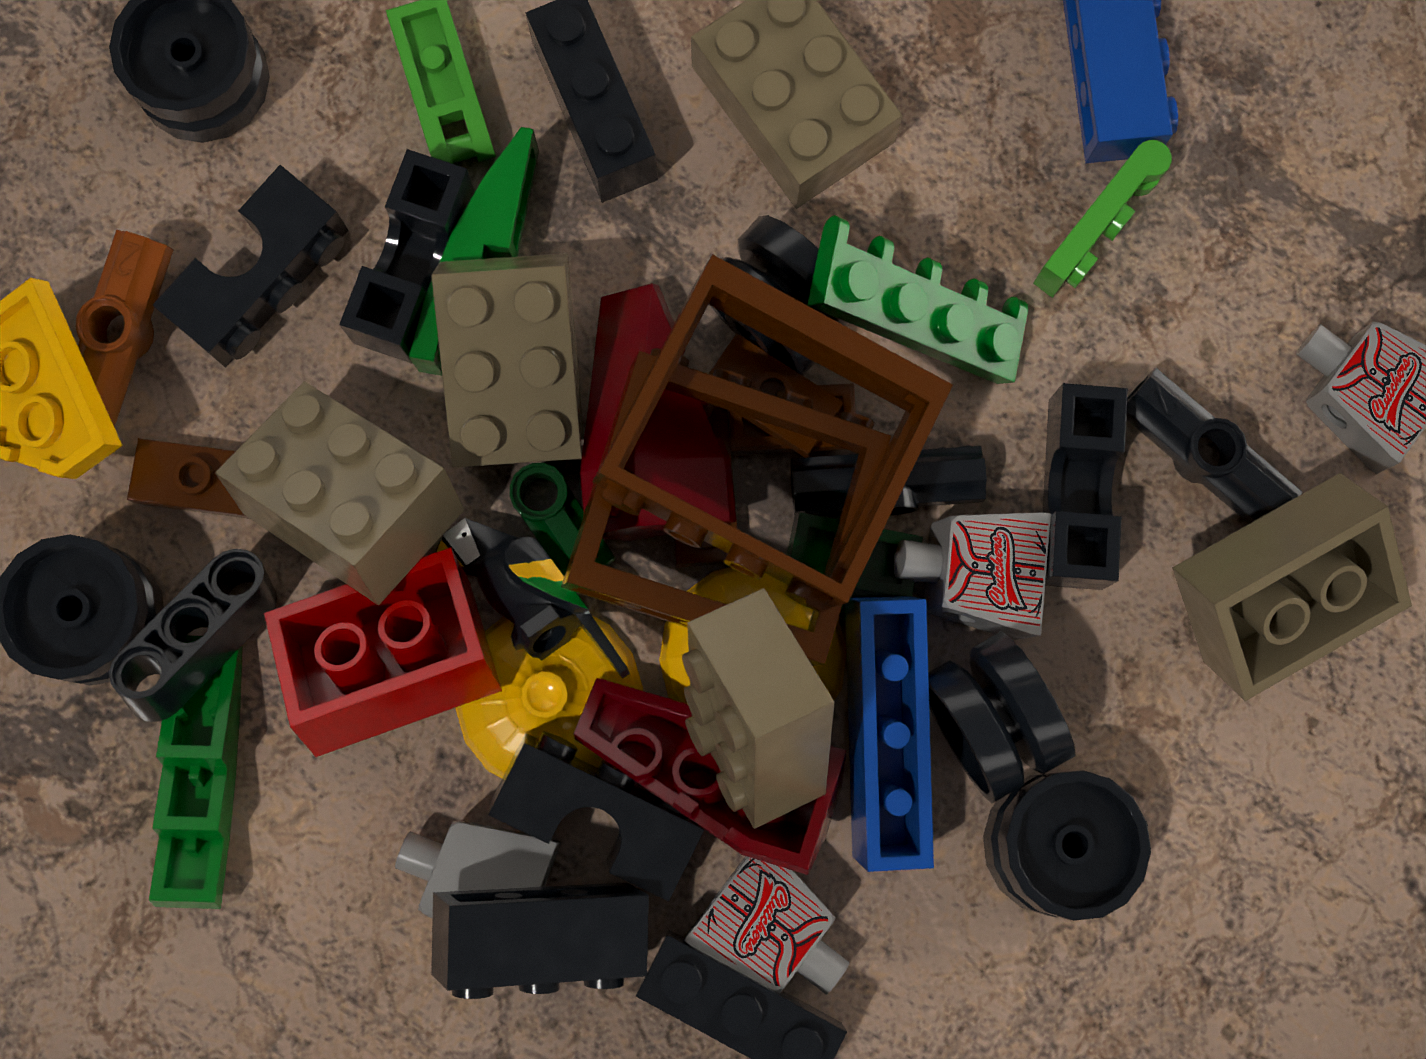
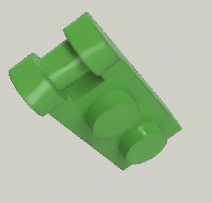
(439, 80)
(1105, 217)

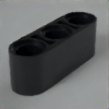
(189, 666)

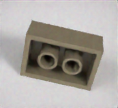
(795, 92)
(509, 359)
(341, 491)
(1294, 585)
(757, 708)

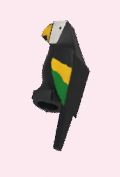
(525, 589)

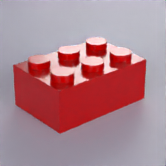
(375, 668)

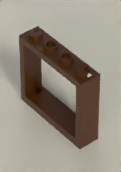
(825, 343)
(732, 393)

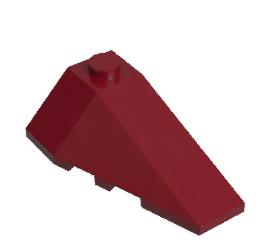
(677, 442)
(651, 745)

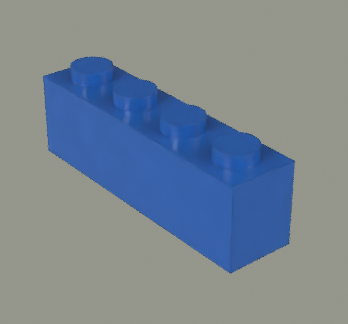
(1119, 76)
(889, 733)

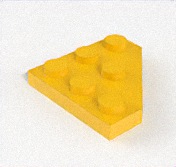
(47, 394)

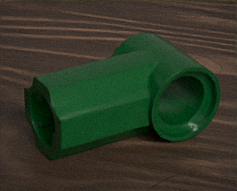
(558, 525)

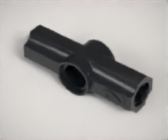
(1177, 424)
(937, 478)

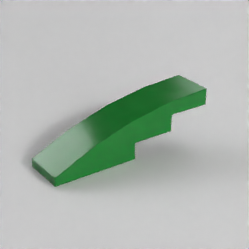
(486, 230)
(197, 792)

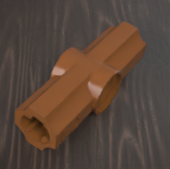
(126, 288)

